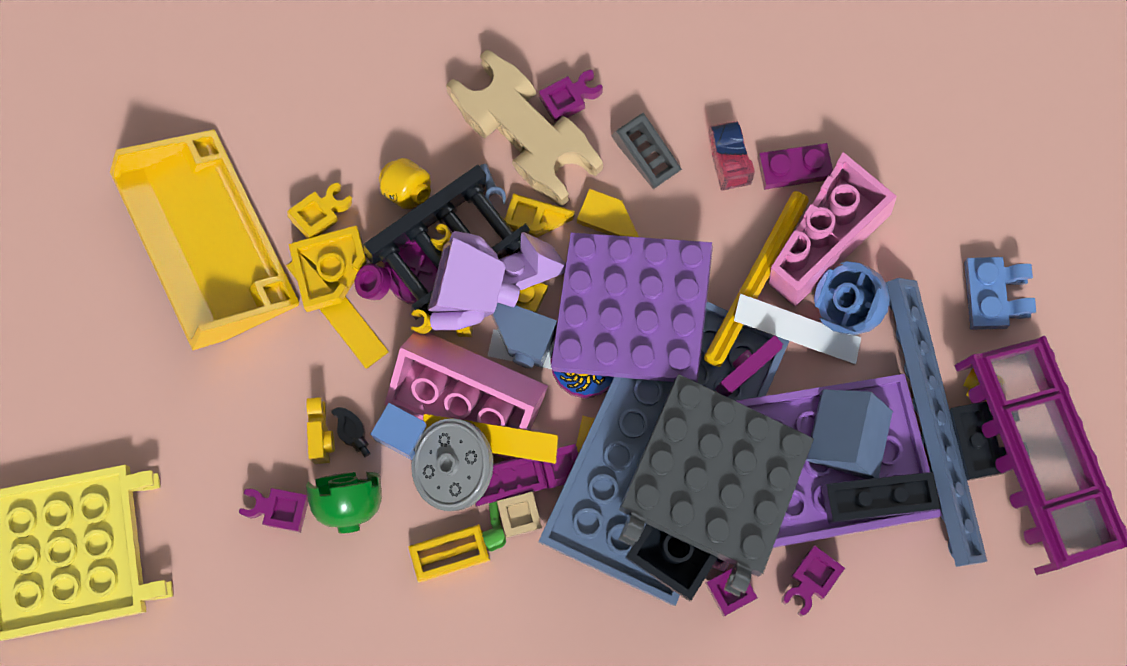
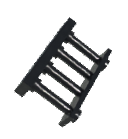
(439, 207)

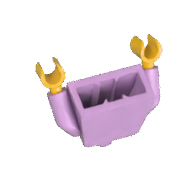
(465, 283)

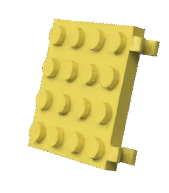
(72, 552)

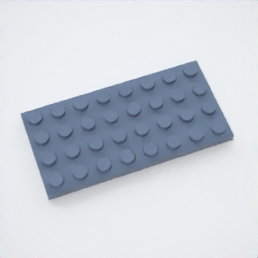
(587, 513)

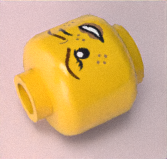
(405, 183)

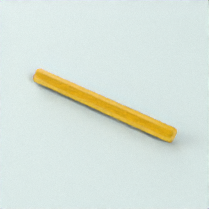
(757, 276)

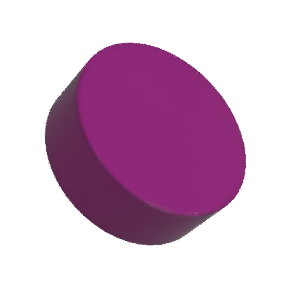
(372, 282)

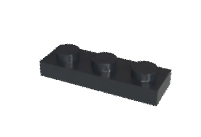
(880, 497)

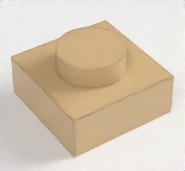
(519, 514)

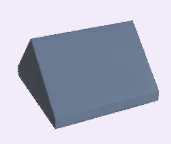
(850, 432)

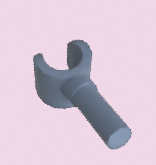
(491, 186)

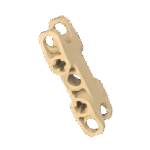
(541, 145)

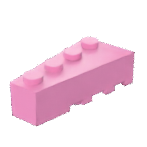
(833, 226)

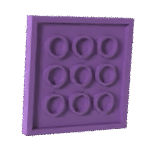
(632, 307)

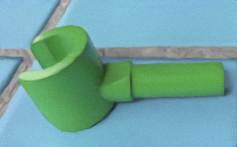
(494, 537)

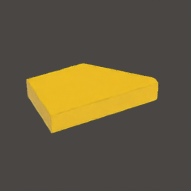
(538, 215)
(606, 215)

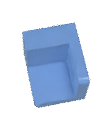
(398, 430)

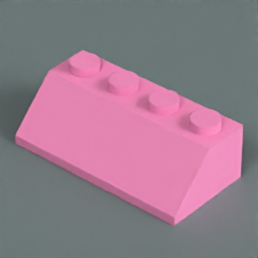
(462, 385)

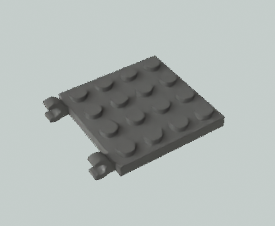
(716, 479)

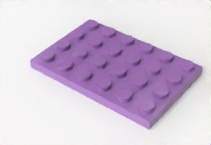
(903, 455)

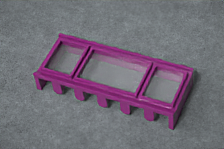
(1047, 453)

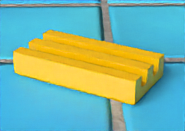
(453, 567)

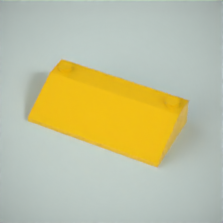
(202, 236)

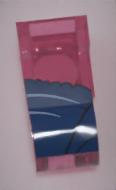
(730, 156)

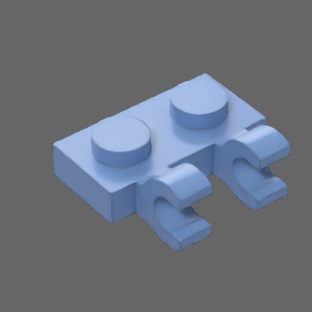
(988, 295)

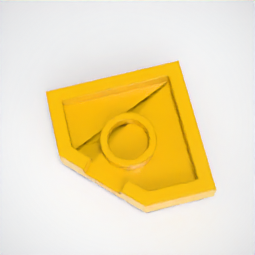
(327, 266)

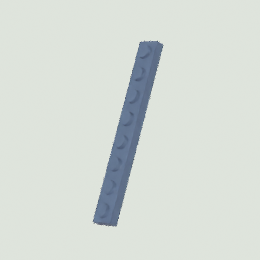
(937, 427)

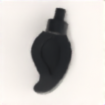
(351, 430)

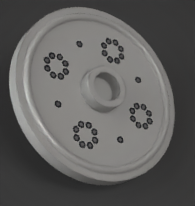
(452, 464)

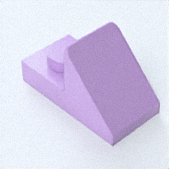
(533, 264)

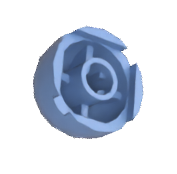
(852, 298)

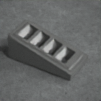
(637, 159)

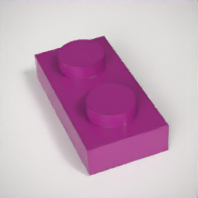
(795, 166)

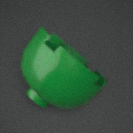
(345, 500)

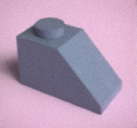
(525, 334)

